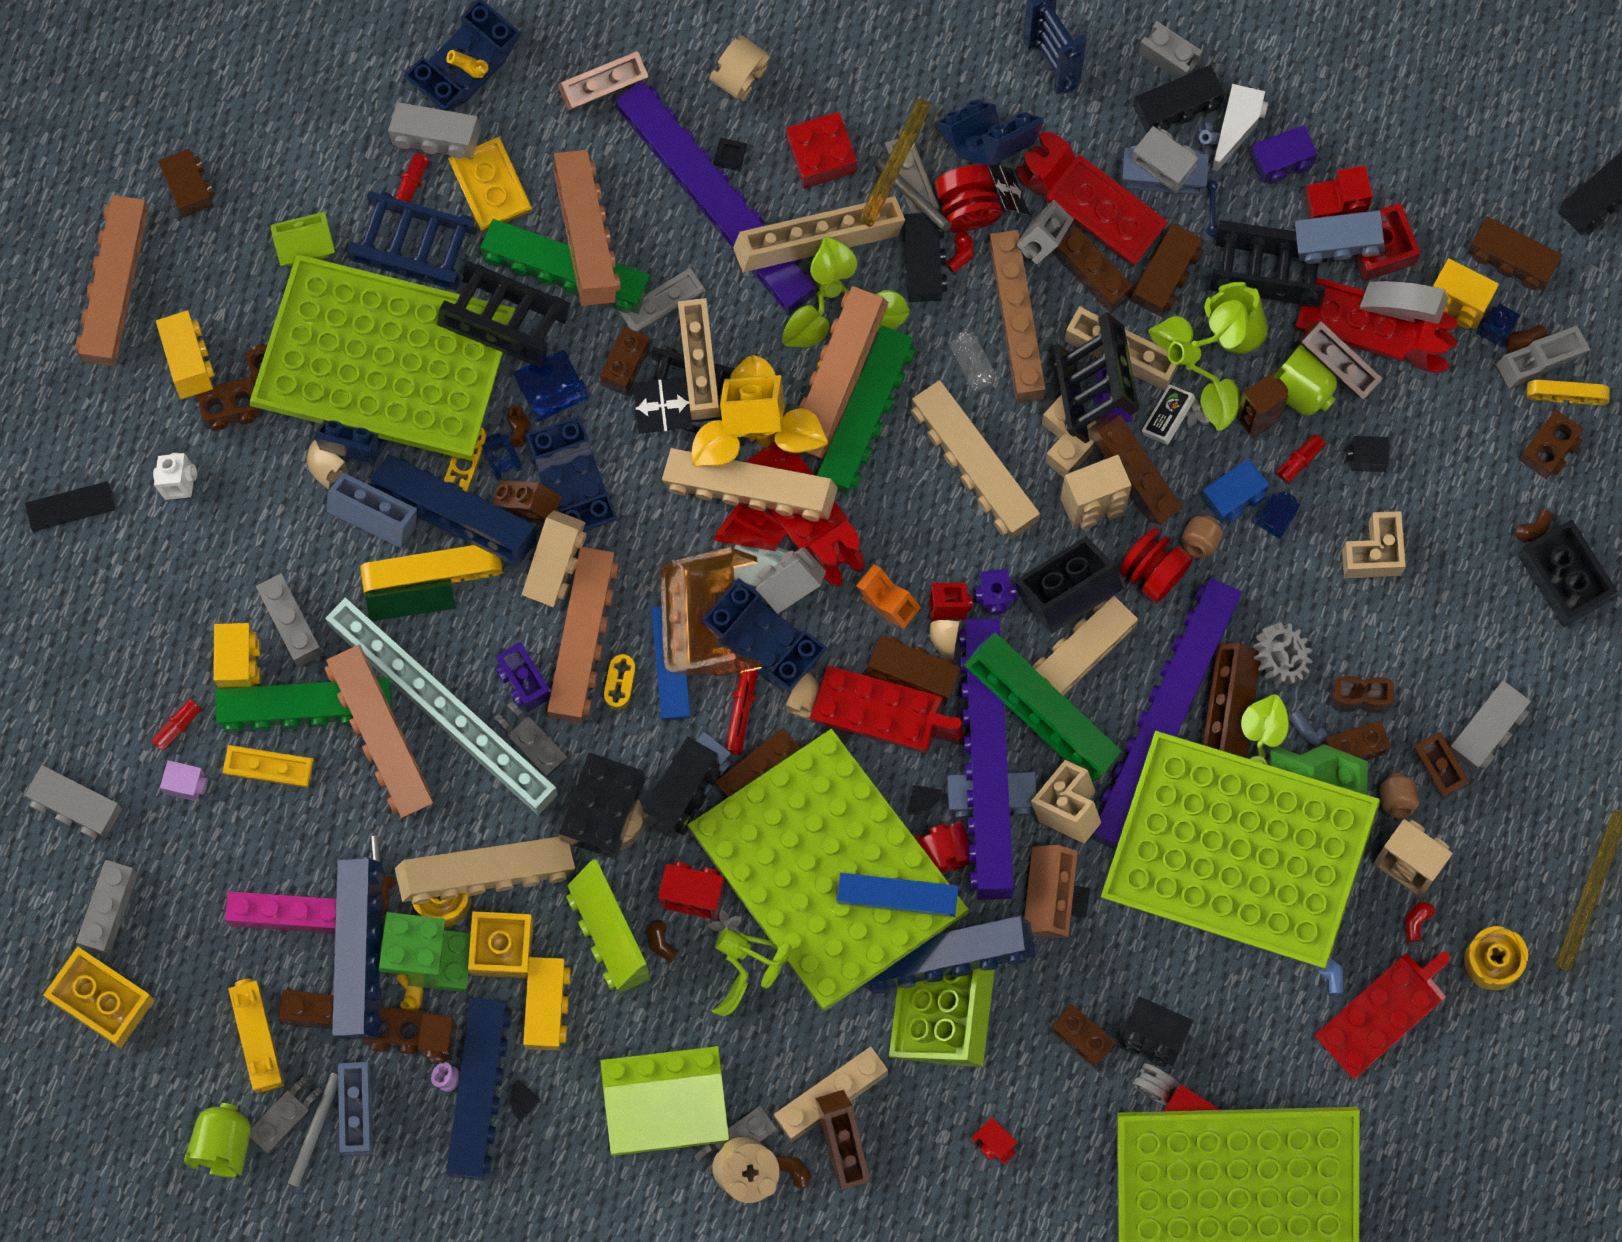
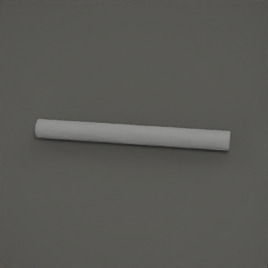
(314, 1131)

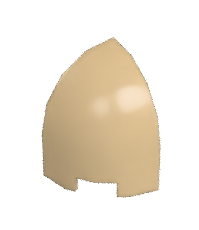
(324, 465)
(944, 636)
(803, 697)

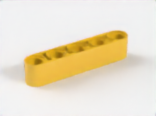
(452, 564)

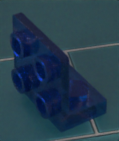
(552, 386)

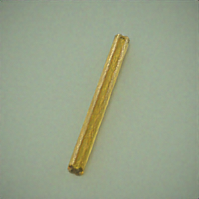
(895, 162)
(1590, 893)

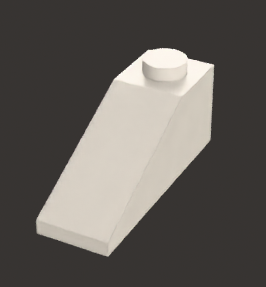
(1240, 119)

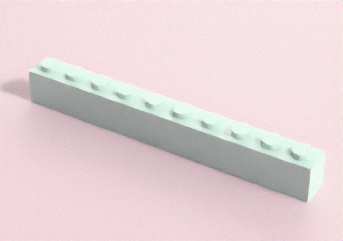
(442, 707)

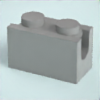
(1170, 51)
(1165, 158)
(1043, 237)
(790, 579)

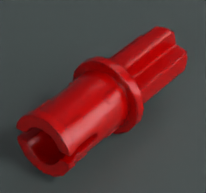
(412, 177)
(1300, 458)
(176, 724)

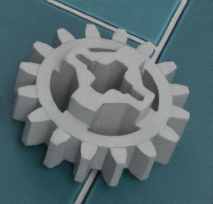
(1282, 654)

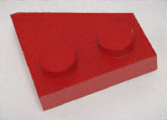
(751, 529)

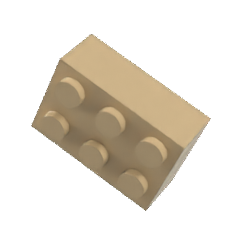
(1096, 493)
(1413, 857)

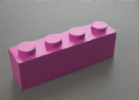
(281, 912)

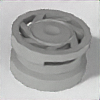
(1155, 1084)

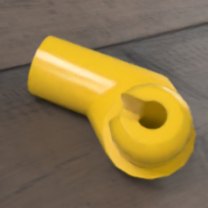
(470, 65)
(413, 995)

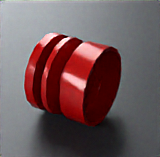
(969, 198)
(1155, 564)

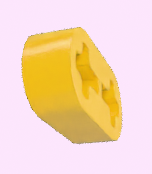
(612, 682)

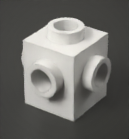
(174, 476)

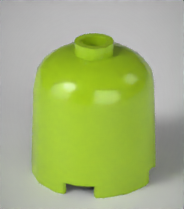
(1256, 317)
(1308, 382)
(219, 1141)

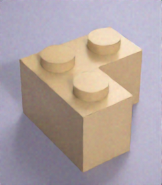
(1068, 451)
(1381, 554)
(1066, 804)

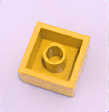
(1467, 293)
(752, 405)
(236, 655)
(500, 944)

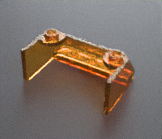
(686, 598)

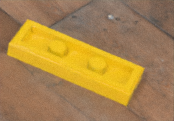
(268, 766)

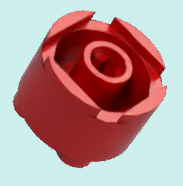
(947, 846)

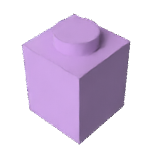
(183, 781)

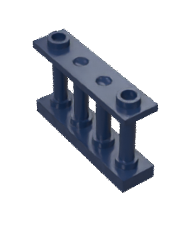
(1047, 32)
(417, 267)

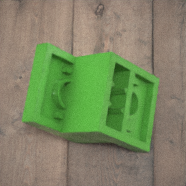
(1326, 766)
(425, 952)

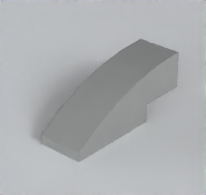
(1405, 301)
(1542, 356)

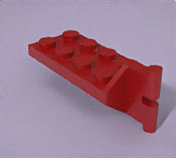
(883, 711)
(1383, 1013)

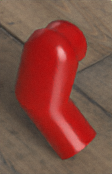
(963, 254)
(1415, 918)

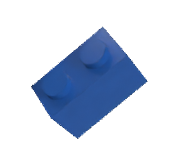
(1235, 491)

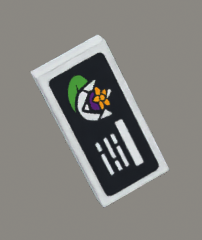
(1168, 414)

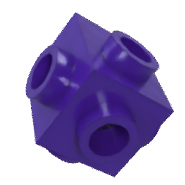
(998, 582)

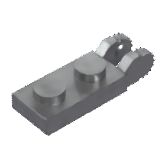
(532, 742)
(283, 1116)
(754, 1125)

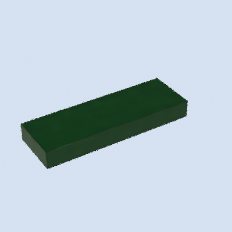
(410, 600)

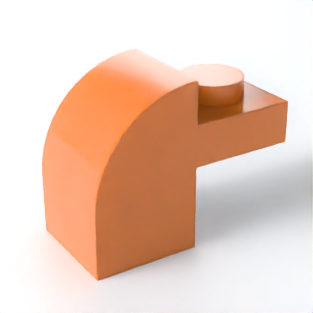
(887, 598)

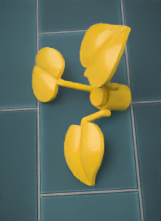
(799, 431)

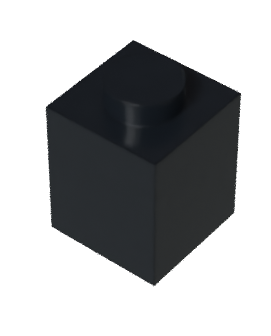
(1368, 453)

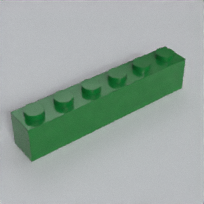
(552, 263)
(866, 408)
(284, 706)
(1042, 706)

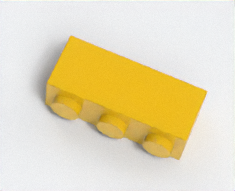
(185, 354)
(546, 1004)

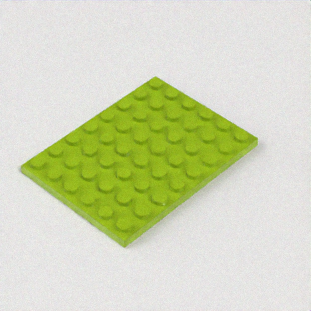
(376, 360)
(1240, 849)
(784, 856)
(1239, 1175)

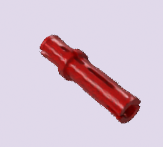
(735, 743)

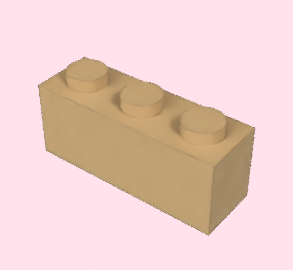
(554, 558)

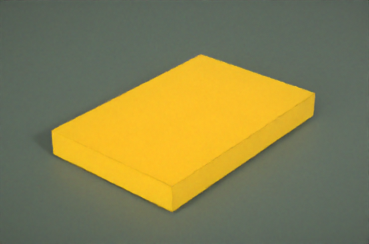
(491, 184)

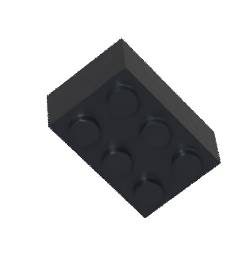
(1567, 573)
(1069, 584)
(682, 789)
(602, 806)
(1155, 1032)

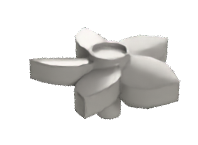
(1196, 414)
(725, 922)

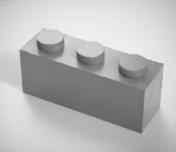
(434, 130)
(289, 620)
(1490, 727)
(72, 803)
(107, 908)

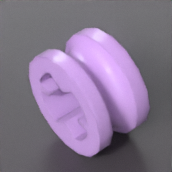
(445, 1077)

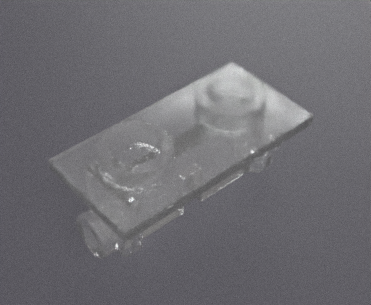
(973, 361)

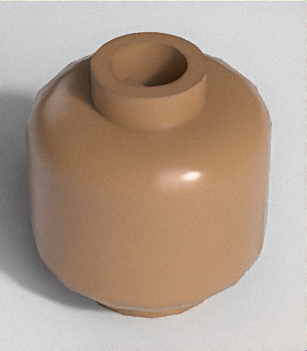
(1201, 536)
(1399, 795)

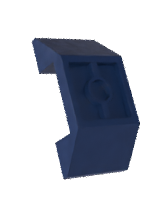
(482, 36)
(979, 136)
(349, 441)
(570, 470)
(760, 634)

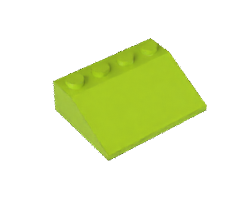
(607, 928)
(943, 1020)
(664, 1101)

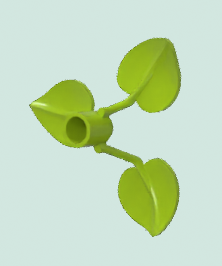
(829, 265)
(1230, 324)
(1266, 723)
(736, 947)

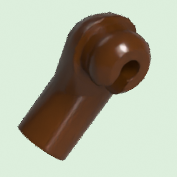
(1524, 338)
(519, 424)
(1535, 530)
(657, 942)
(797, 1170)

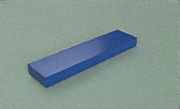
(672, 686)
(897, 894)

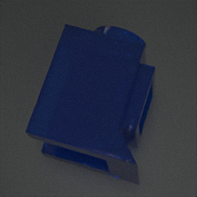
(1498, 325)
(504, 463)
(1278, 514)

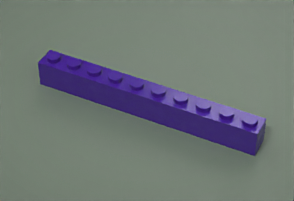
(708, 187)
(1170, 700)
(987, 774)

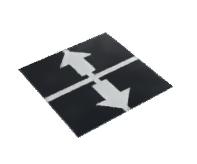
(1008, 189)
(662, 405)

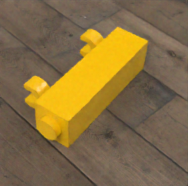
(256, 1036)

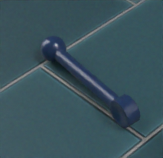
(1212, 229)

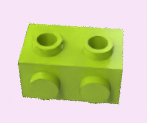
(302, 236)

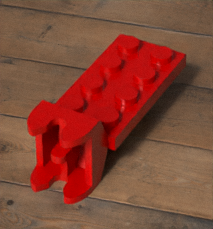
(1090, 198)
(1379, 333)
(829, 540)

